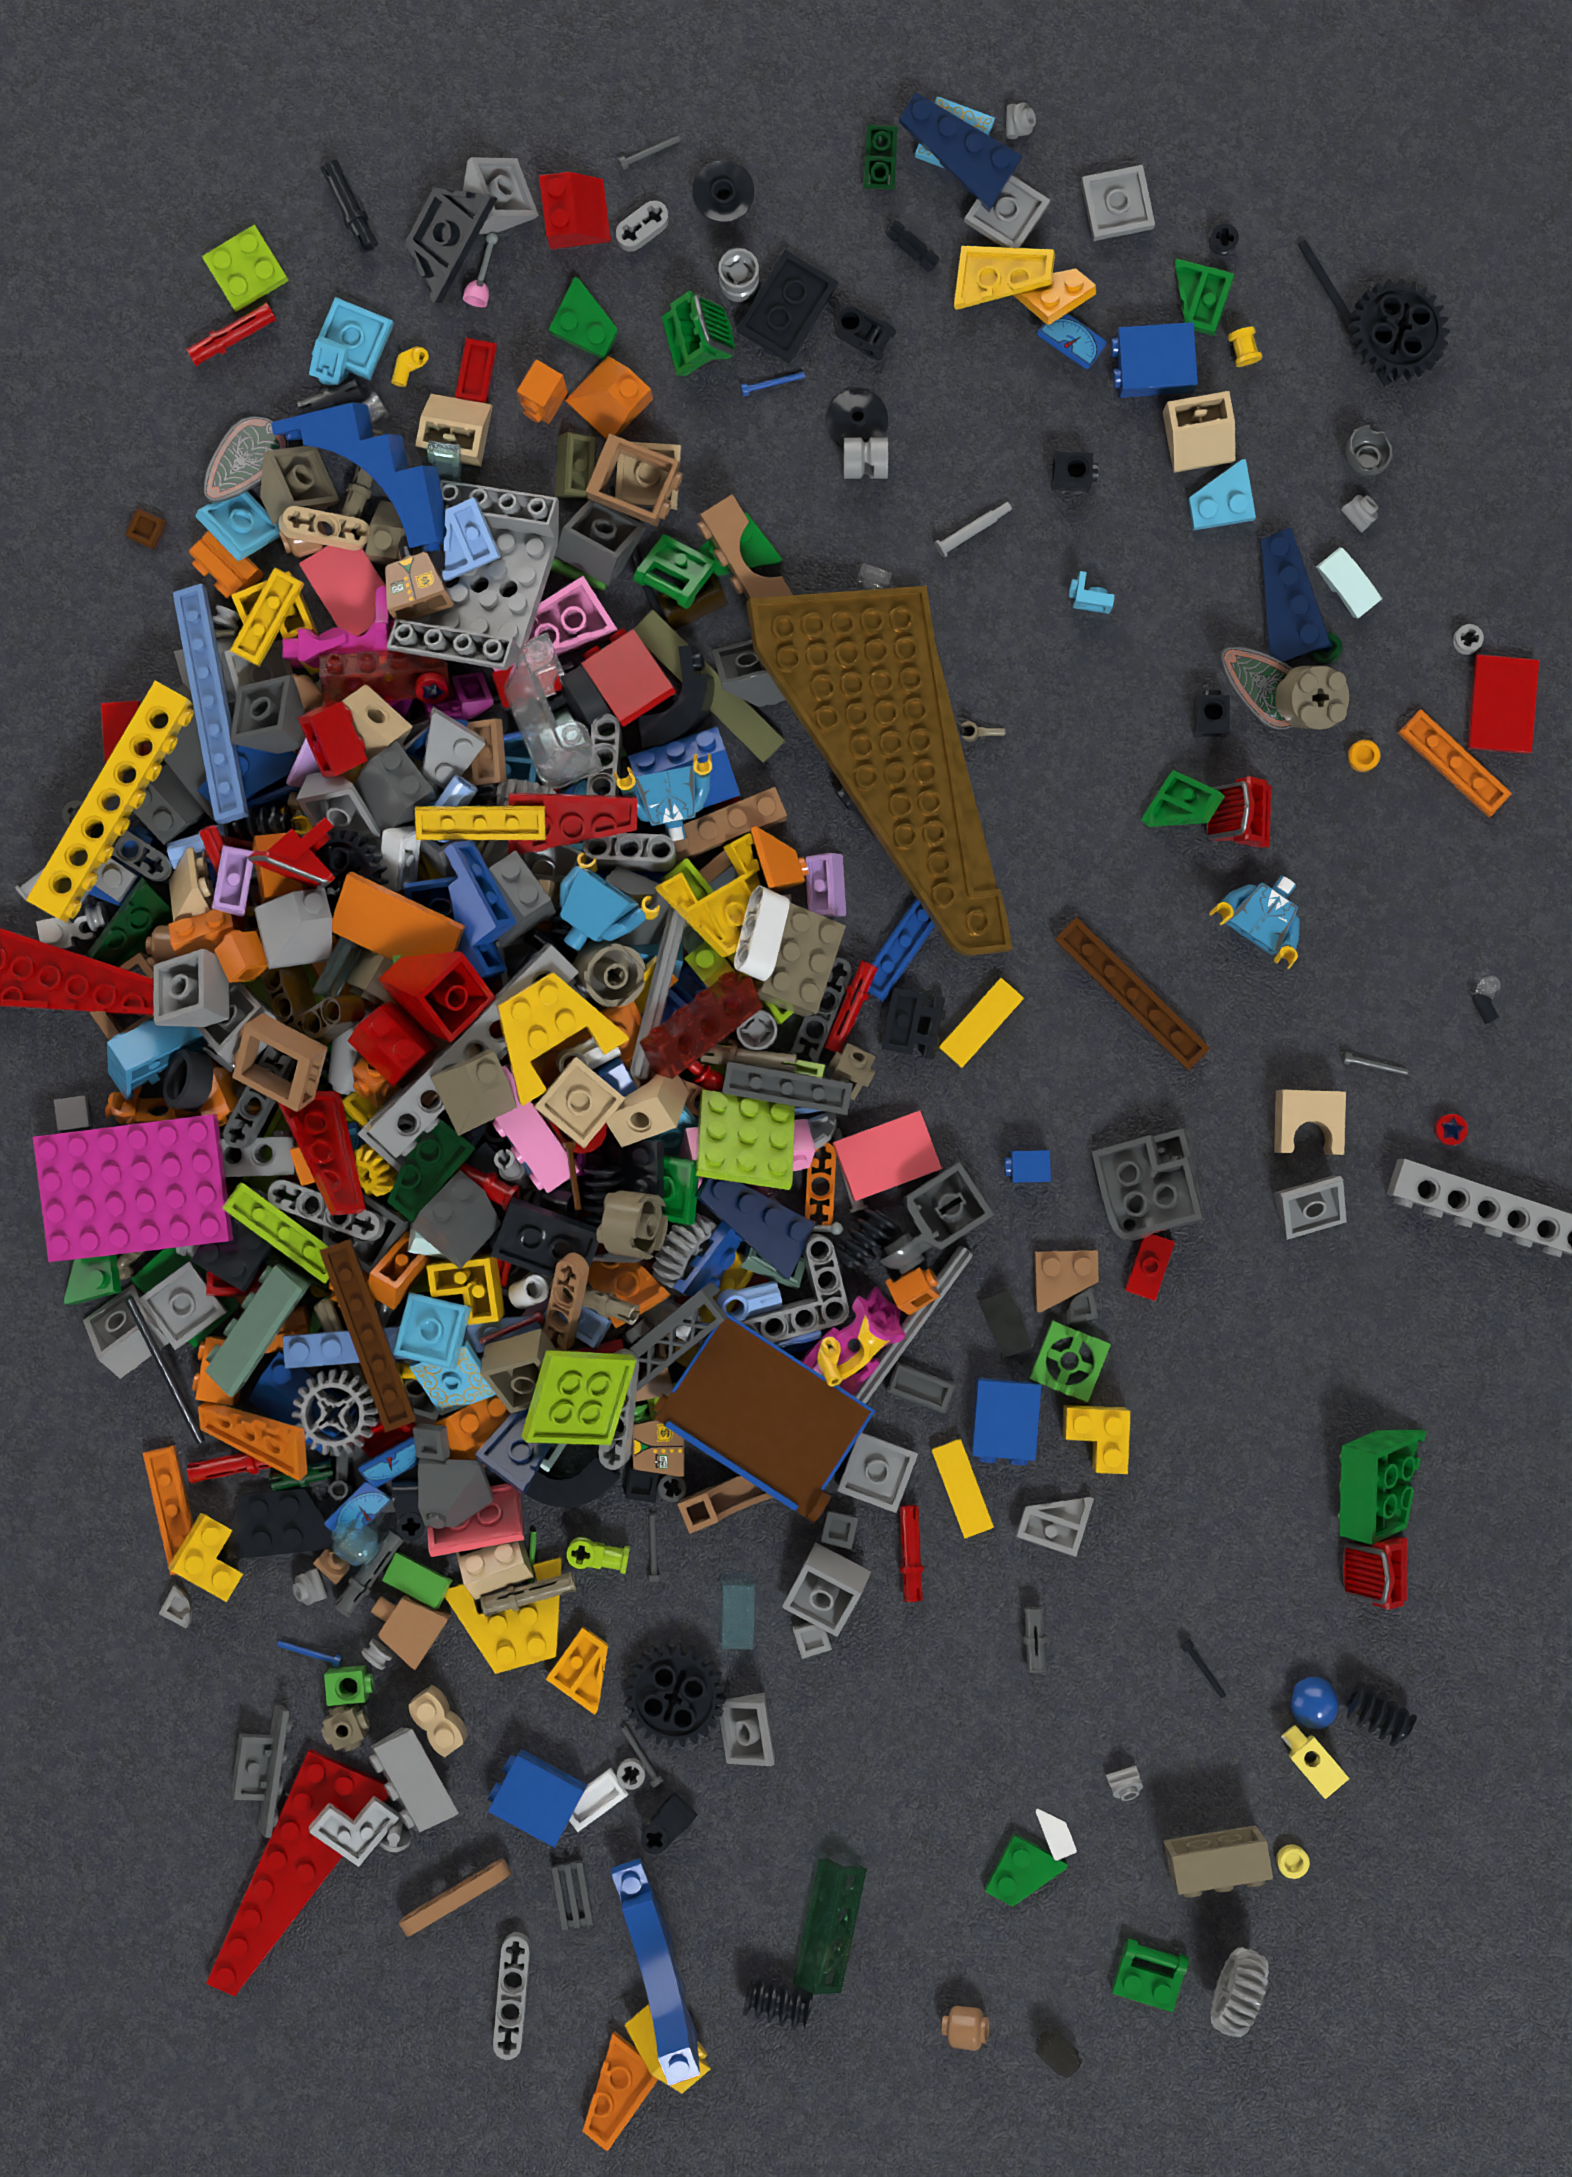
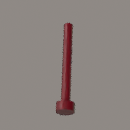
(537, 1318)

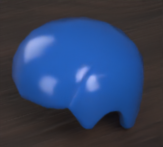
(1314, 1703)

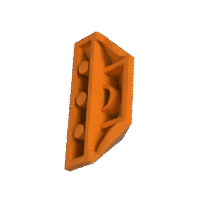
(472, 1426)

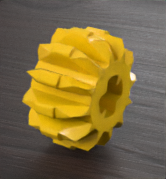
(374, 1171)

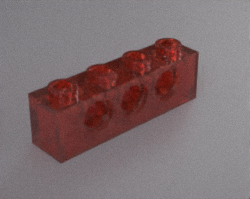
(385, 672)
(701, 1024)

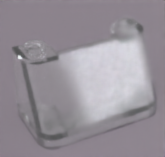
(557, 752)

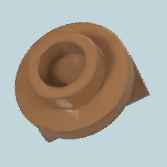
(332, 1565)

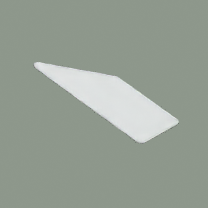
(1057, 1835)

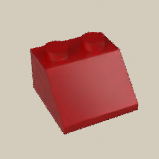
(574, 210)
(391, 1042)

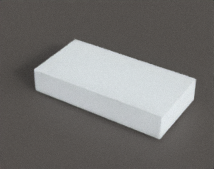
(597, 1799)

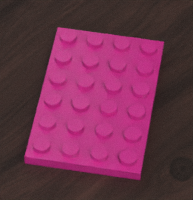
(132, 1188)

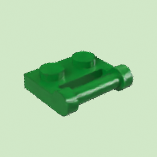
(679, 563)
(1147, 1984)

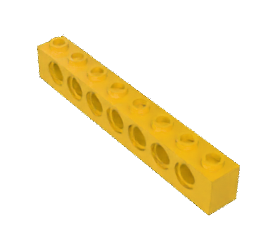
(158, 701)

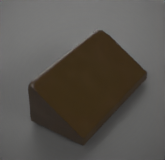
(706, 601)

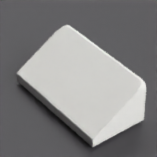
(400, 856)

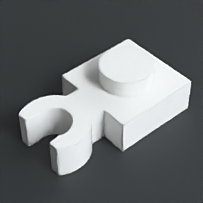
(62, 934)

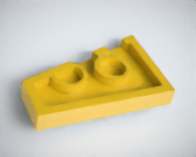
(1000, 272)

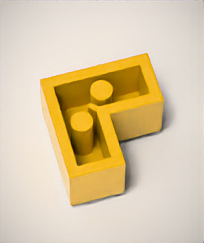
(297, 618)
(475, 1280)
(1106, 1428)
(198, 1561)
(643, 2035)

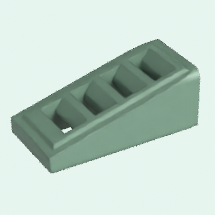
(757, 1265)

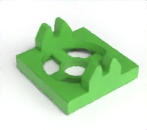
(1080, 1390)

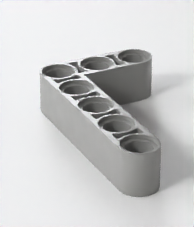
(615, 845)
(815, 1305)

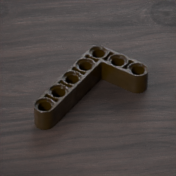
(295, 1003)

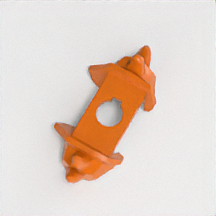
(137, 1109)

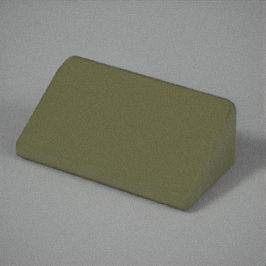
(574, 465)

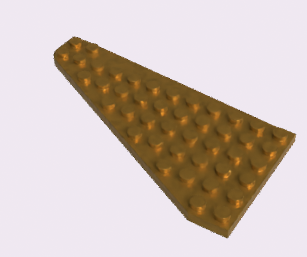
(879, 711)

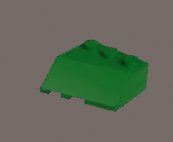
(1377, 1484)

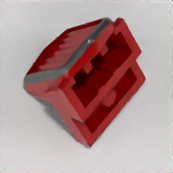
(1243, 813)
(296, 857)
(1377, 1571)

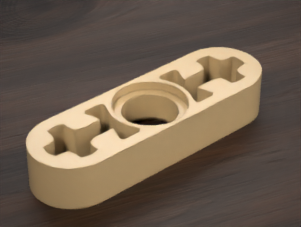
(303, 515)

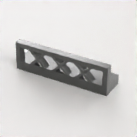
(787, 1087)
(669, 1326)

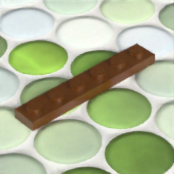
(1132, 994)
(368, 1335)

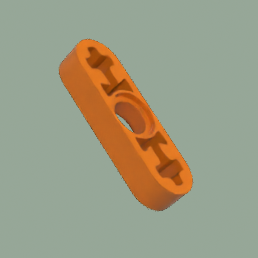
(829, 1163)

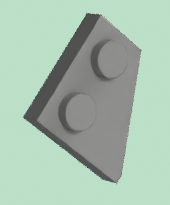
(448, 749)

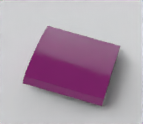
(467, 698)

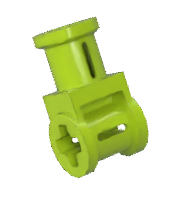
(599, 1555)

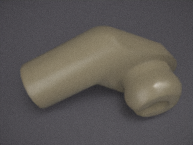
(124, 1262)

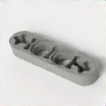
(323, 1215)
(624, 1446)
(510, 1995)

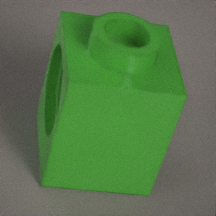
(338, 1695)

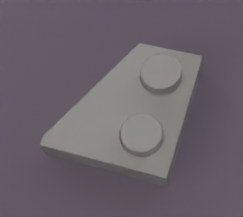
(1056, 1524)

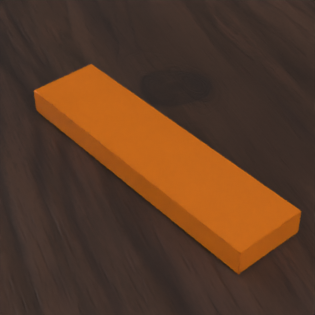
(1454, 763)
(169, 1498)

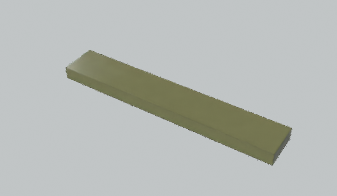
(728, 708)

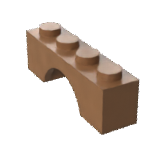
(724, 526)
(730, 823)
(719, 1502)

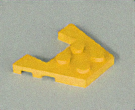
(721, 913)
(542, 1019)
(510, 1636)

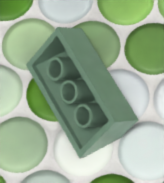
(257, 1327)

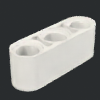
(761, 933)

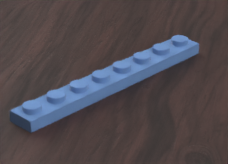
(210, 704)
(338, 1348)

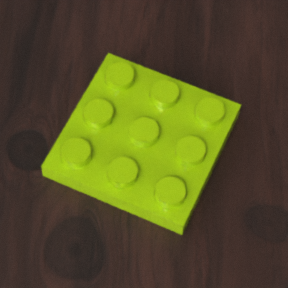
(745, 1140)
(578, 1398)

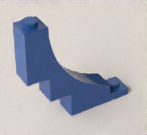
(412, 491)
(480, 908)
(663, 1984)

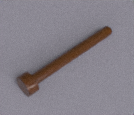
(569, 1148)

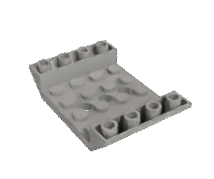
(485, 625)

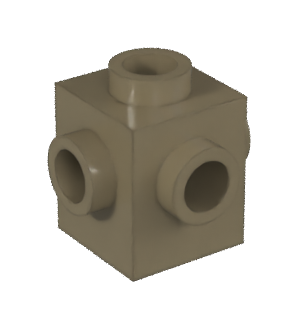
(855, 1066)
(351, 1717)

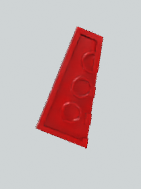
(576, 818)
(328, 1151)

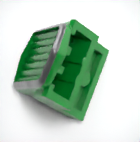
(697, 332)

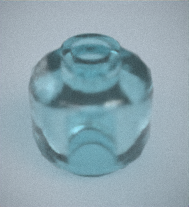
(355, 1542)

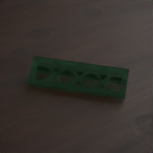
(824, 1928)

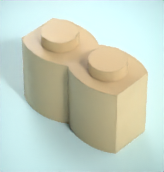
(443, 1727)

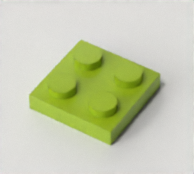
(245, 268)

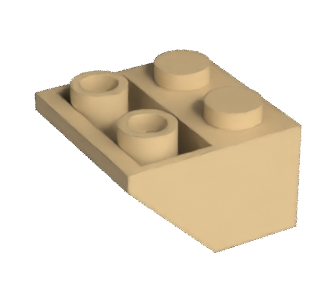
(455, 423)
(1200, 431)
(190, 887)
(494, 1567)

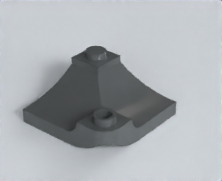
(1150, 1183)

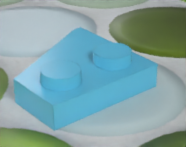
(1223, 500)

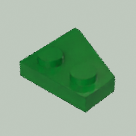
(1202, 294)
(583, 322)
(754, 549)
(1182, 802)
(92, 1279)
(1022, 1871)

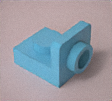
(329, 361)
(1094, 599)

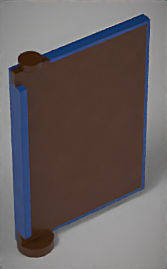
(764, 1416)

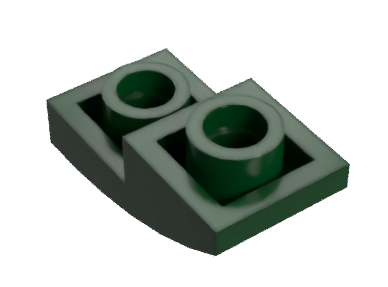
(880, 157)

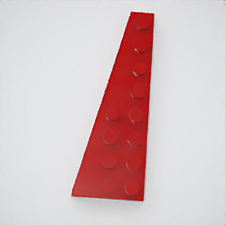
(58, 979)
(291, 1865)

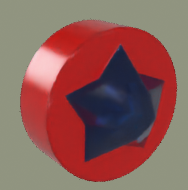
(431, 687)
(1451, 1129)

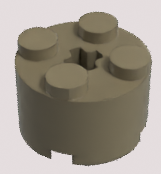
(1313, 697)
(626, 974)
(632, 1224)

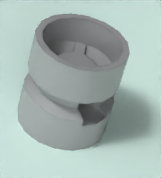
(738, 275)
(865, 458)
(758, 1031)

